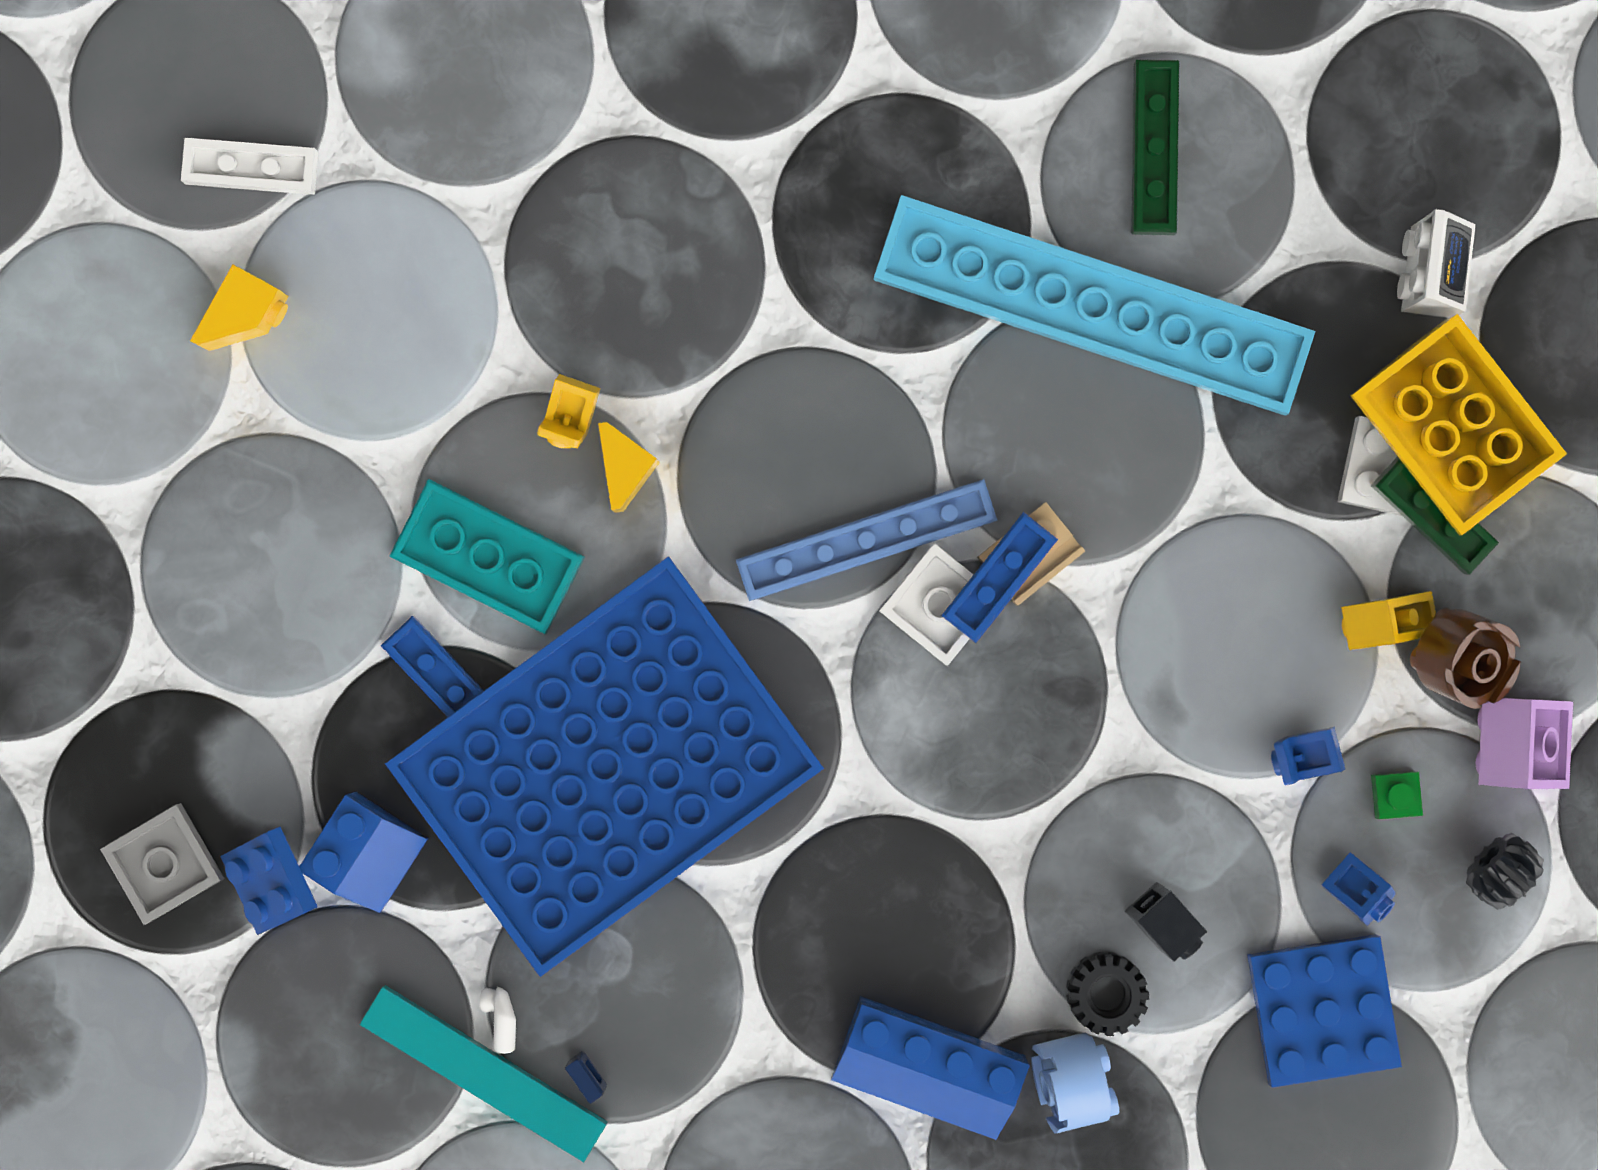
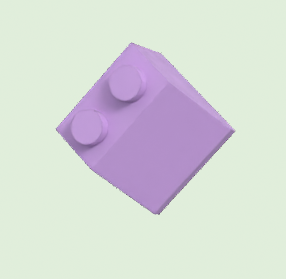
(1525, 744)

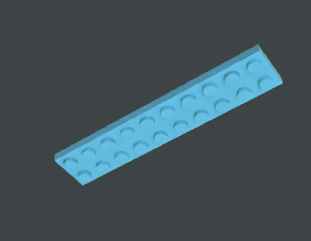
(1094, 305)

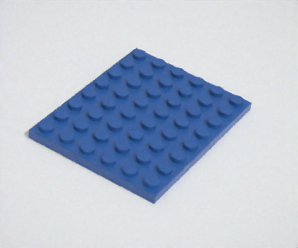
(604, 766)

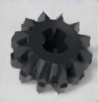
(1504, 871)

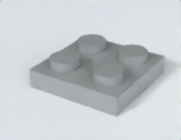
(162, 864)

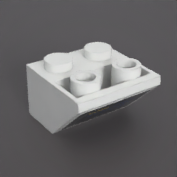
(1437, 265)

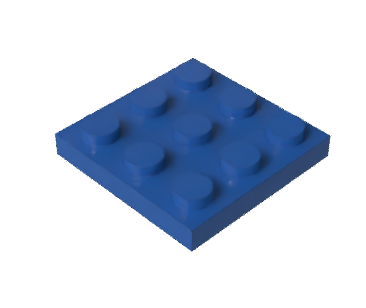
(1324, 1010)

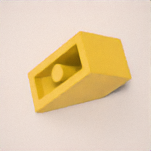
(240, 311)
(1387, 620)

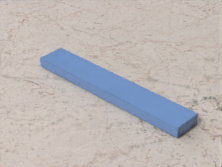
(866, 540)

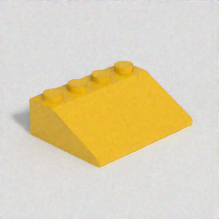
(1458, 424)

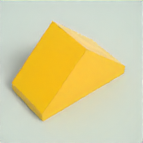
(625, 466)

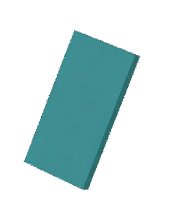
(487, 556)

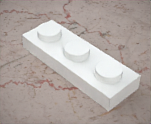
(249, 166)

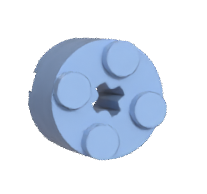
(1073, 1082)

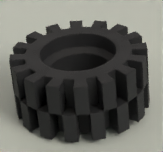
(1126, 1012)

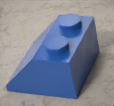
(362, 853)

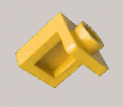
(569, 412)

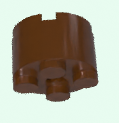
(1467, 657)

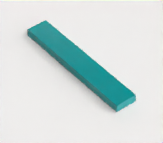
(484, 1073)

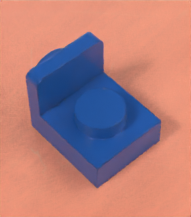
(1360, 890)

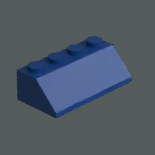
(930, 1068)

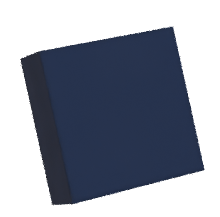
(586, 1077)

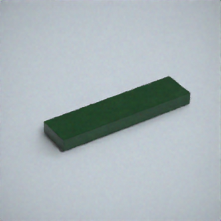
(1155, 147)

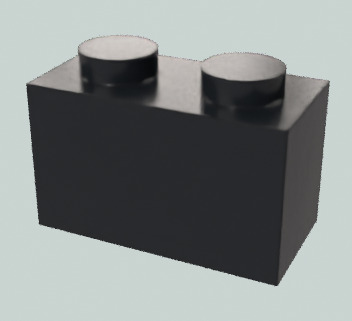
(1167, 922)

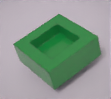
(1397, 795)

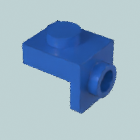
(1307, 755)

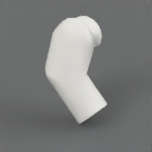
(504, 1018)

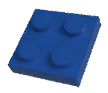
(268, 881)

